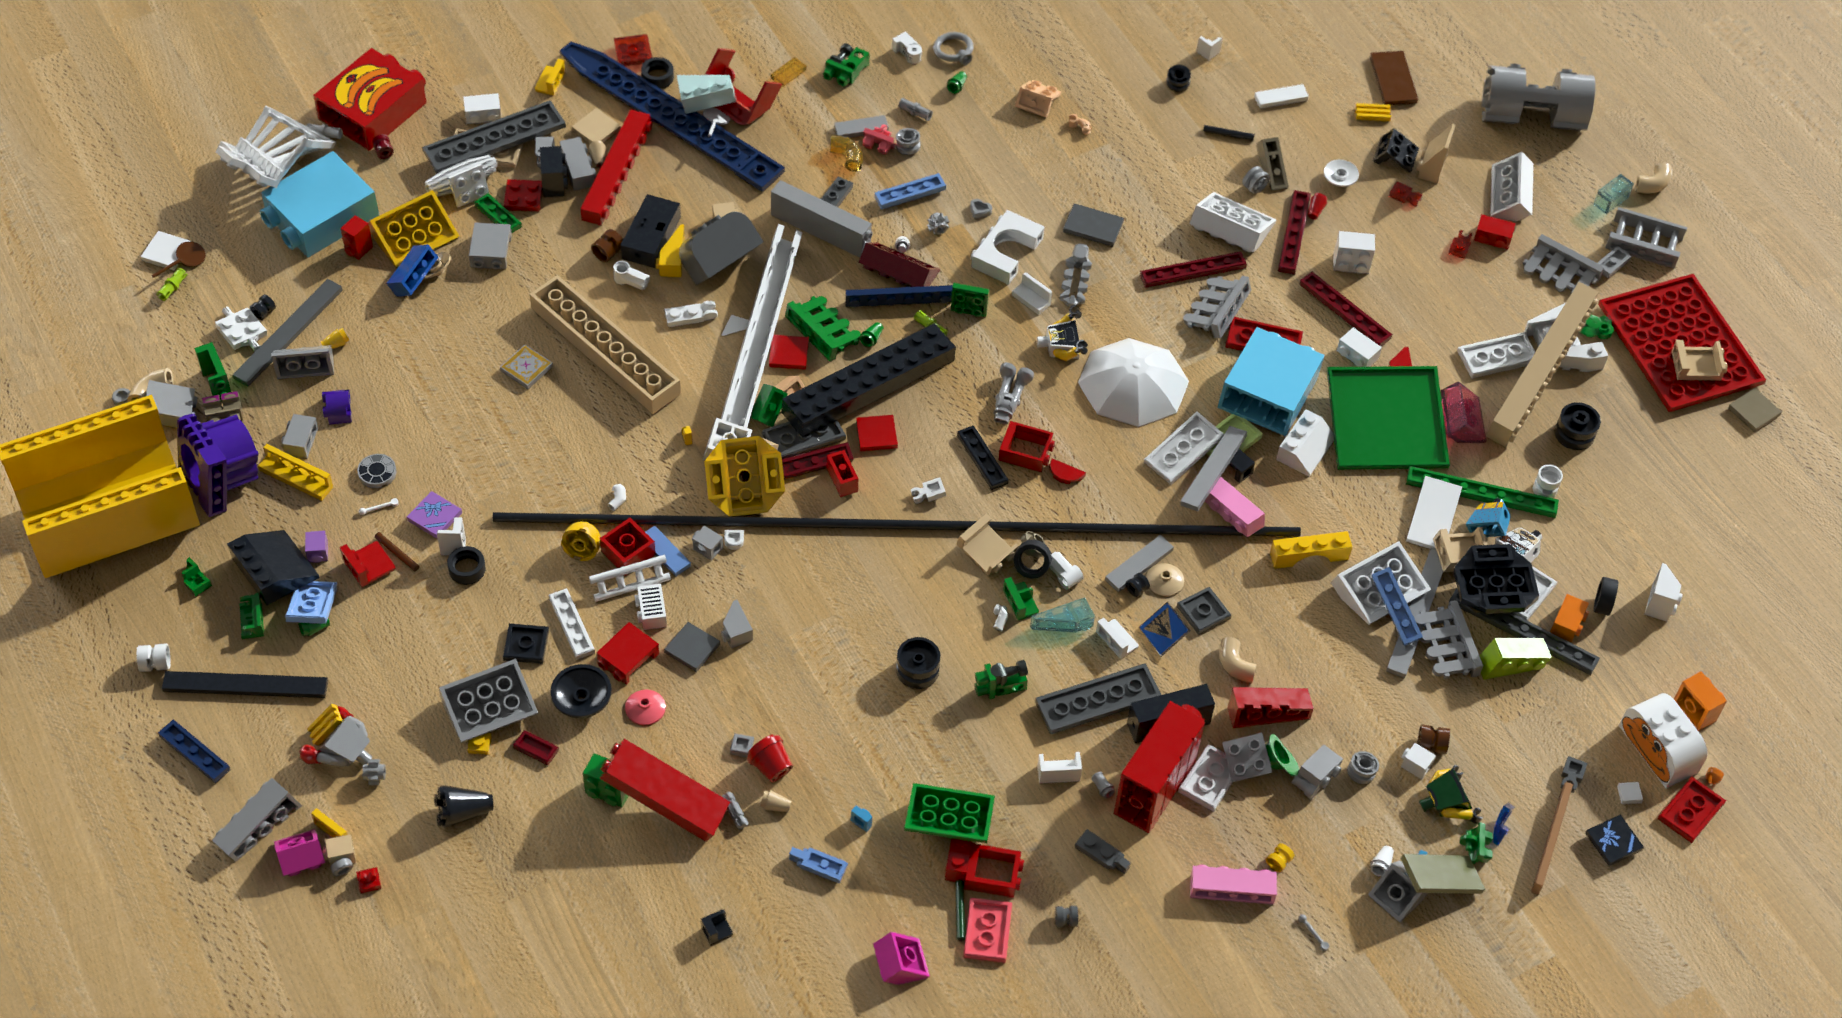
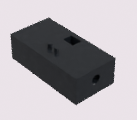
(650, 230)
(1147, 711)

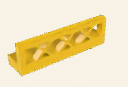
(295, 472)

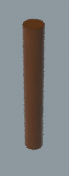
(396, 551)

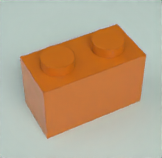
(1569, 618)

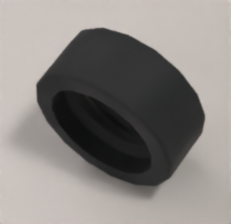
(661, 64)
(466, 553)
(1025, 571)
(1606, 596)

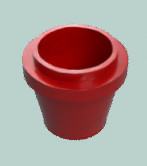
(770, 757)

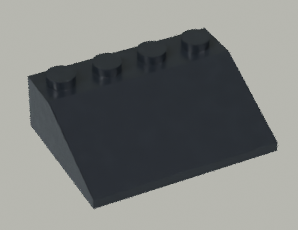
(272, 564)

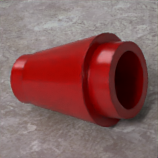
(1317, 205)

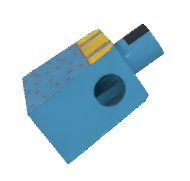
(1491, 517)

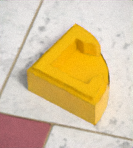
(687, 435)

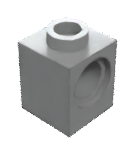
(707, 542)

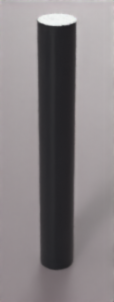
(1227, 132)

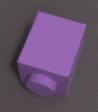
(316, 546)

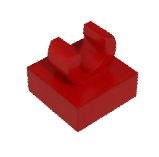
(368, 880)

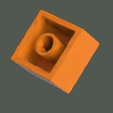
(1700, 700)

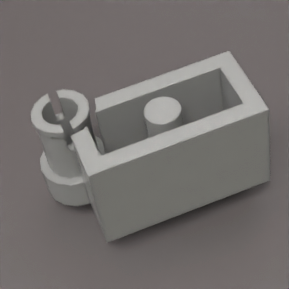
(1318, 771)

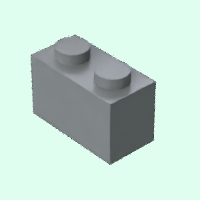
(299, 435)

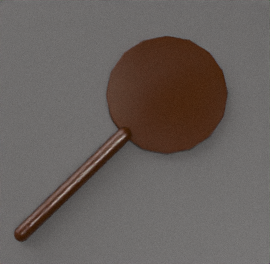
(187, 253)

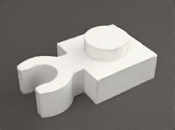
(931, 490)

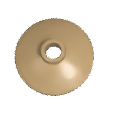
(439, 266)
(1165, 586)

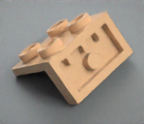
(1036, 97)

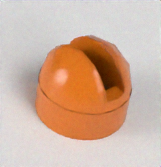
(1714, 775)

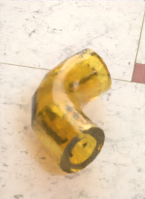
(850, 149)

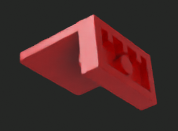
(367, 563)

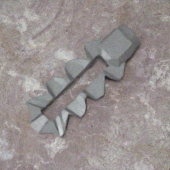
(1079, 260)

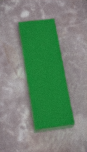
(496, 212)

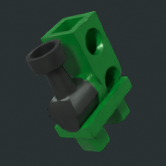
(846, 70)
(1001, 680)

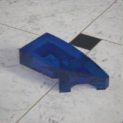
(1500, 829)

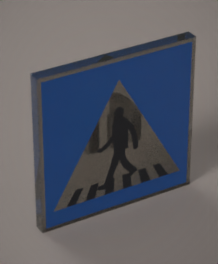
(1164, 629)

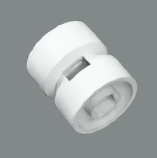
(1547, 481)
(153, 657)

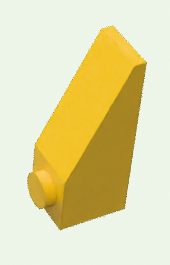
(669, 261)

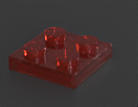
(632, 49)

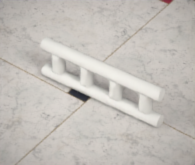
(619, 572)

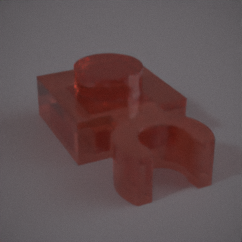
(1404, 193)
(1460, 245)

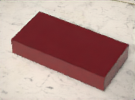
(536, 747)

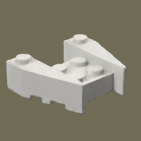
(1582, 357)

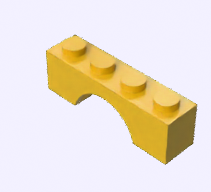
(1291, 550)

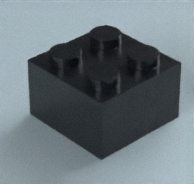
(553, 171)

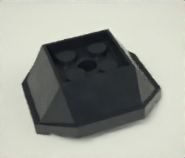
(1495, 580)

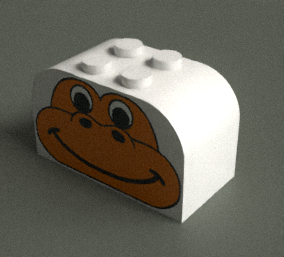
(1665, 739)

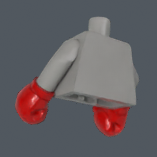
(342, 746)

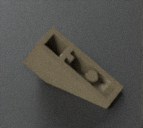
(1272, 162)

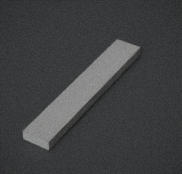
(1213, 468)

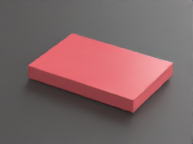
(987, 930)

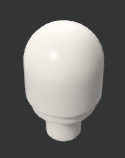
(902, 244)

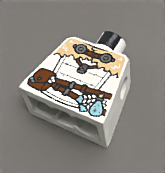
(1524, 542)

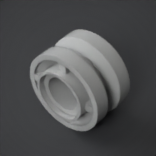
(908, 141)
(1256, 179)
(1363, 767)

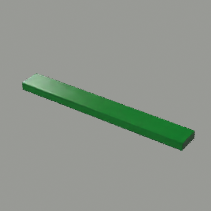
(1487, 492)

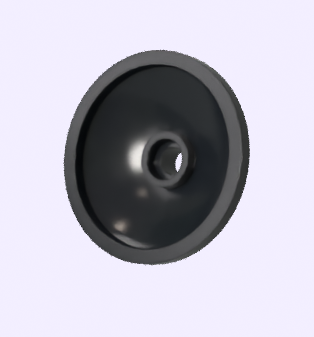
(578, 682)

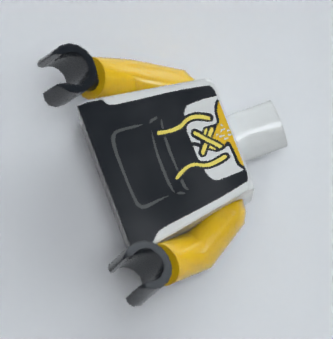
(1063, 337)

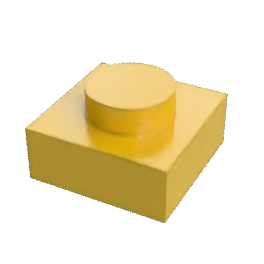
(480, 744)

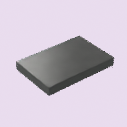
(1093, 225)

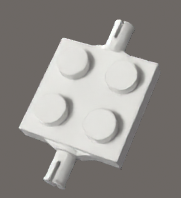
(241, 328)

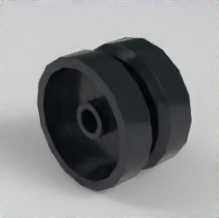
(1577, 426)
(918, 662)

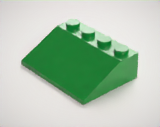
(950, 813)

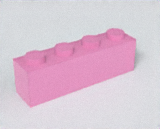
(1235, 508)
(1233, 884)

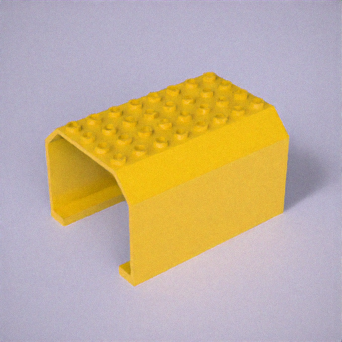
(98, 486)

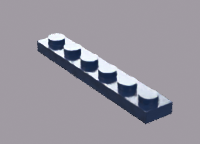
(898, 296)

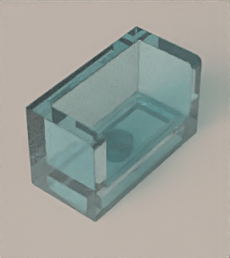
(1613, 193)

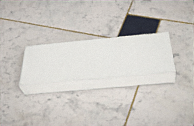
(1281, 96)

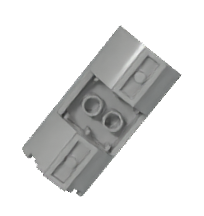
(1568, 99)

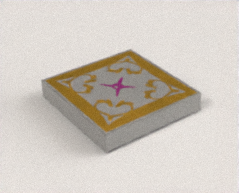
(526, 366)

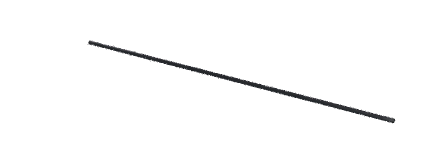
(887, 524)

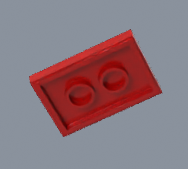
(1691, 809)

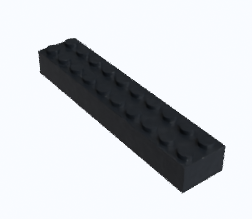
(868, 380)

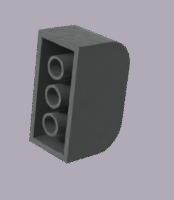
(718, 245)

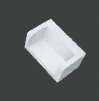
(1059, 770)

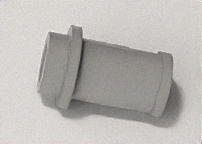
(1103, 785)

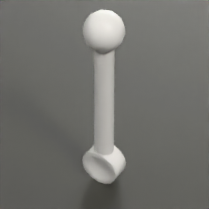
(394, 502)

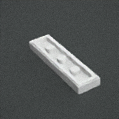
(571, 624)

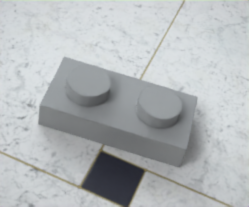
(1614, 261)

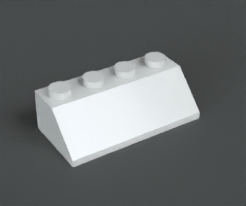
(1512, 188)

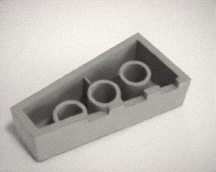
(255, 819)

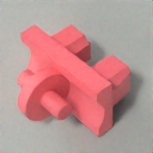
(879, 136)

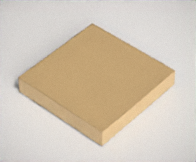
(596, 127)

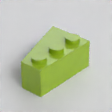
(1513, 656)

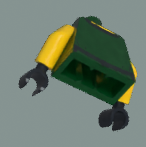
(1449, 796)

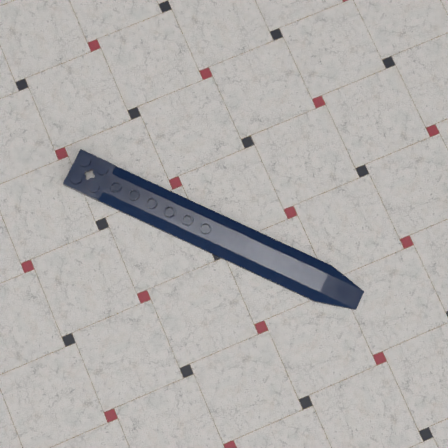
(670, 114)

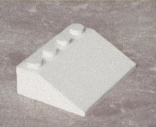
(1231, 222)
(1360, 592)

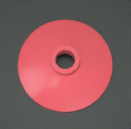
(648, 713)

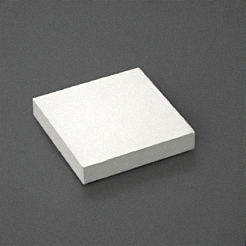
(162, 250)

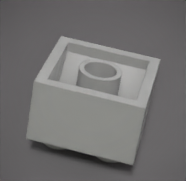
(1396, 892)

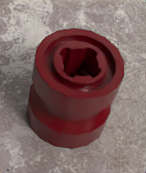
(382, 146)

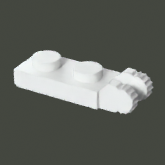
(690, 314)

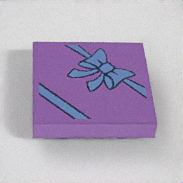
(434, 514)

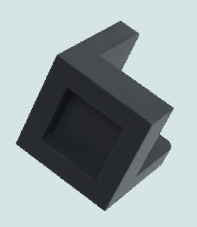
(1243, 465)
(716, 927)

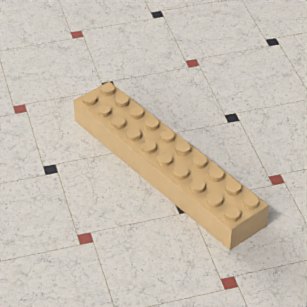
(605, 344)
(1543, 365)

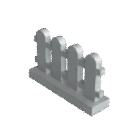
(1566, 258)
(1227, 307)
(1462, 647)

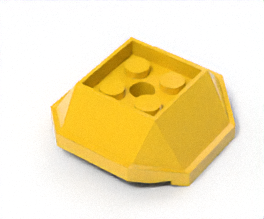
(764, 481)

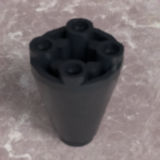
(460, 804)

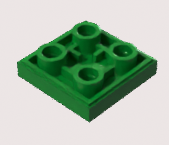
(969, 300)

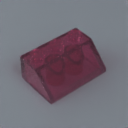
(1462, 414)

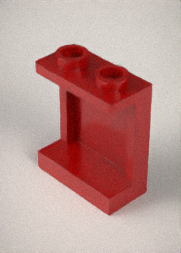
(626, 652)

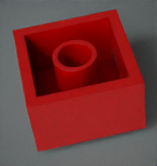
(627, 544)

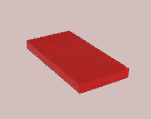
(1242, 330)

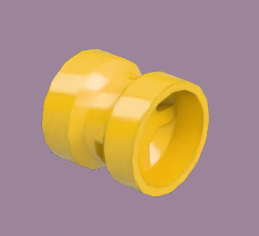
(1281, 856)

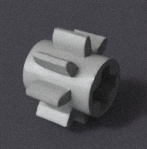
(938, 223)
(374, 771)

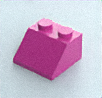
(299, 853)
(900, 959)

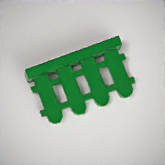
(812, 326)

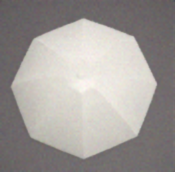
(1133, 382)

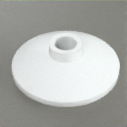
(1341, 173)

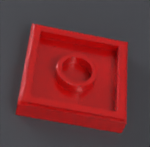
(789, 352)
(876, 433)

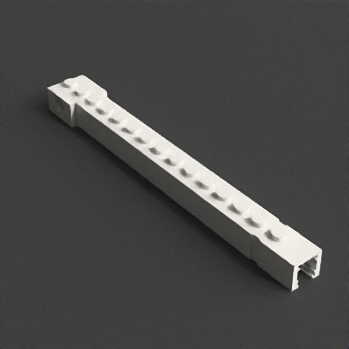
(756, 342)

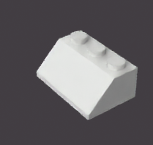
(1306, 443)

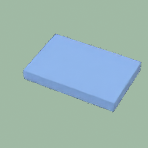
(312, 603)

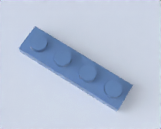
(910, 191)
(1397, 606)

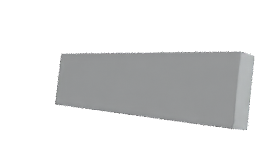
(1139, 562)

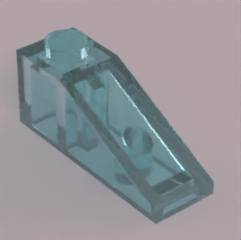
(1065, 618)

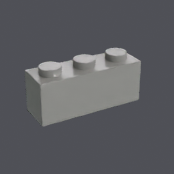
(578, 163)

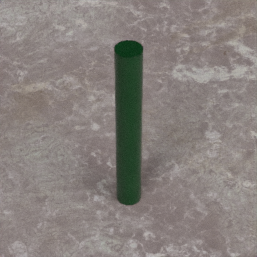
(960, 915)

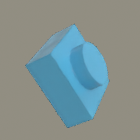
(861, 818)

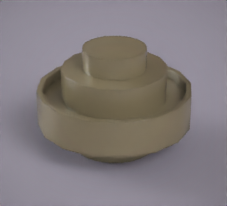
(1032, 536)

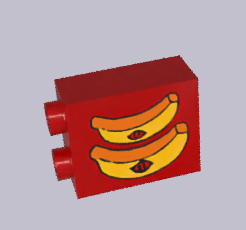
(371, 97)

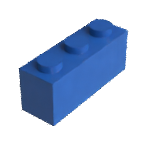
(412, 270)

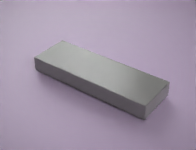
(856, 127)

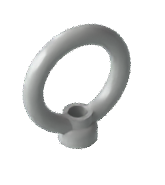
(962, 56)

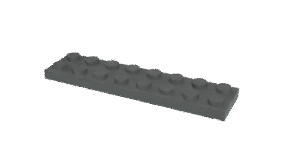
(495, 136)

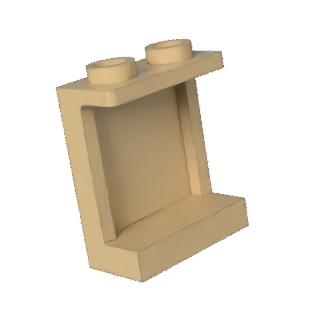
(1699, 362)
(1454, 546)

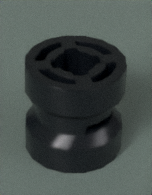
(262, 307)

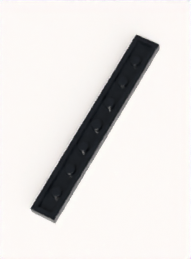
(245, 684)

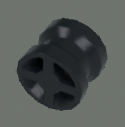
(1137, 584)

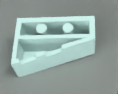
(705, 91)

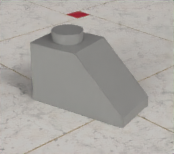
(736, 627)

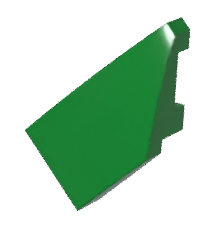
(194, 578)

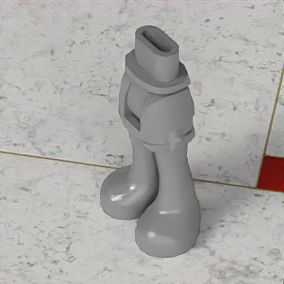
(1006, 402)

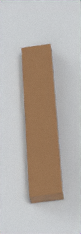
(1551, 838)

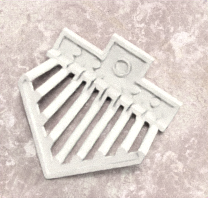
(262, 165)

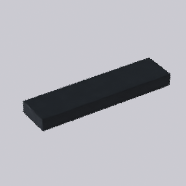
(982, 457)

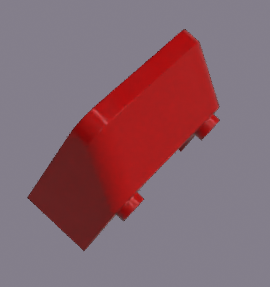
(744, 110)

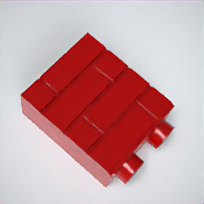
(1159, 766)

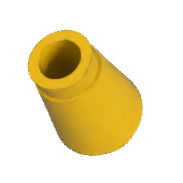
(336, 339)

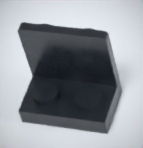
(1398, 148)

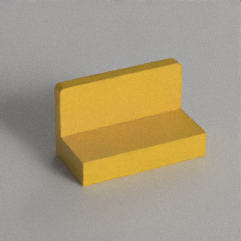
(551, 78)

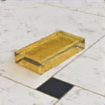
(788, 71)

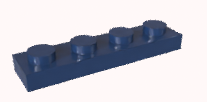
(194, 751)

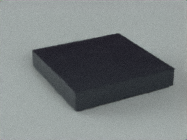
(526, 643)

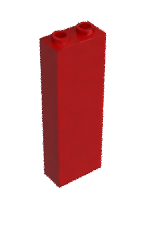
(664, 789)

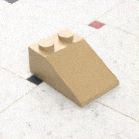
(1435, 156)

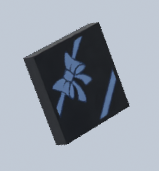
(1614, 840)

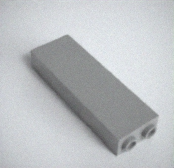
(820, 218)

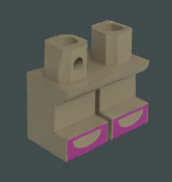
(231, 406)

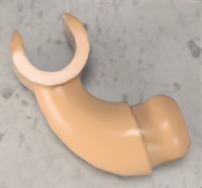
(1074, 121)

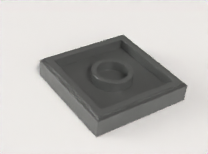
(1203, 610)
(692, 646)

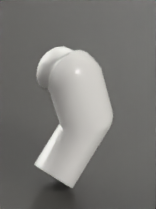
(620, 497)

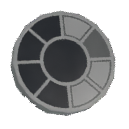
(376, 470)

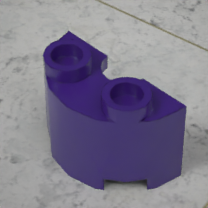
(337, 406)

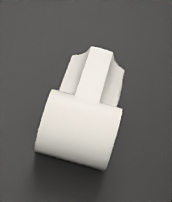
(625, 275)
(1067, 574)

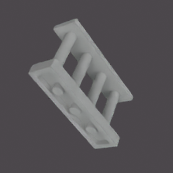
(1645, 250)

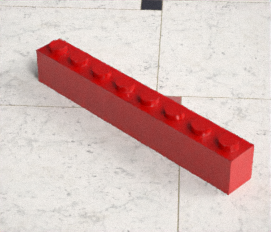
(616, 167)

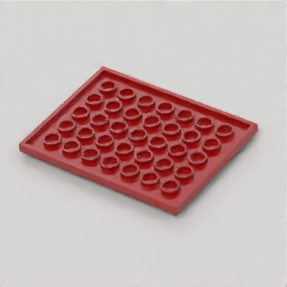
(1675, 310)

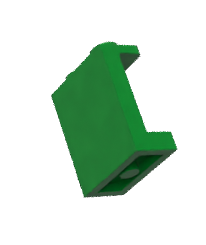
(210, 363)

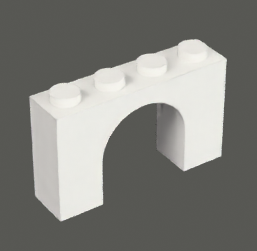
(1008, 228)

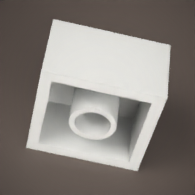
(1354, 252)

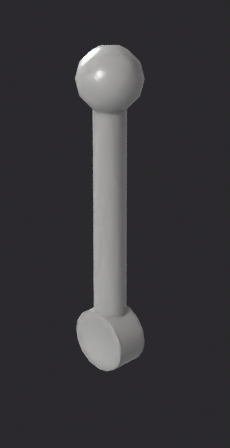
(1324, 945)

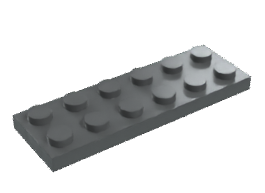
(1096, 698)

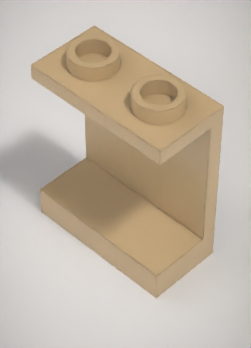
(986, 546)

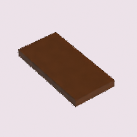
(1393, 78)

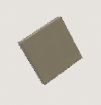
(1754, 410)

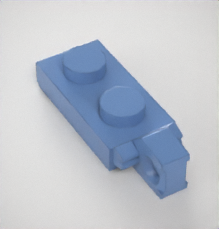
(819, 863)

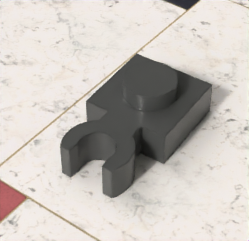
(1573, 772)

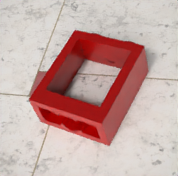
(1030, 434)
(993, 886)

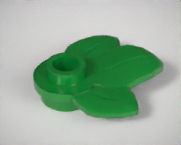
(1598, 327)

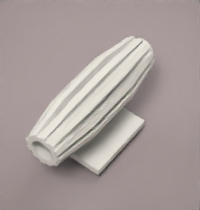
(464, 180)

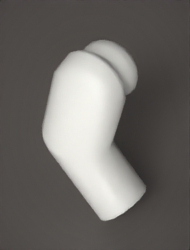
(1002, 617)

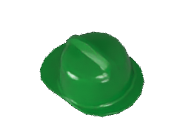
(1280, 756)

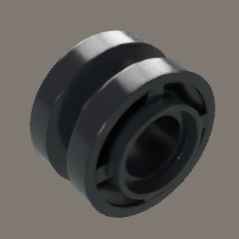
(1178, 78)

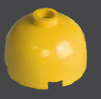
(581, 540)

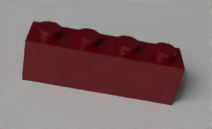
(897, 265)

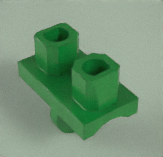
(1475, 843)

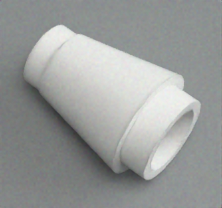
(1382, 861)

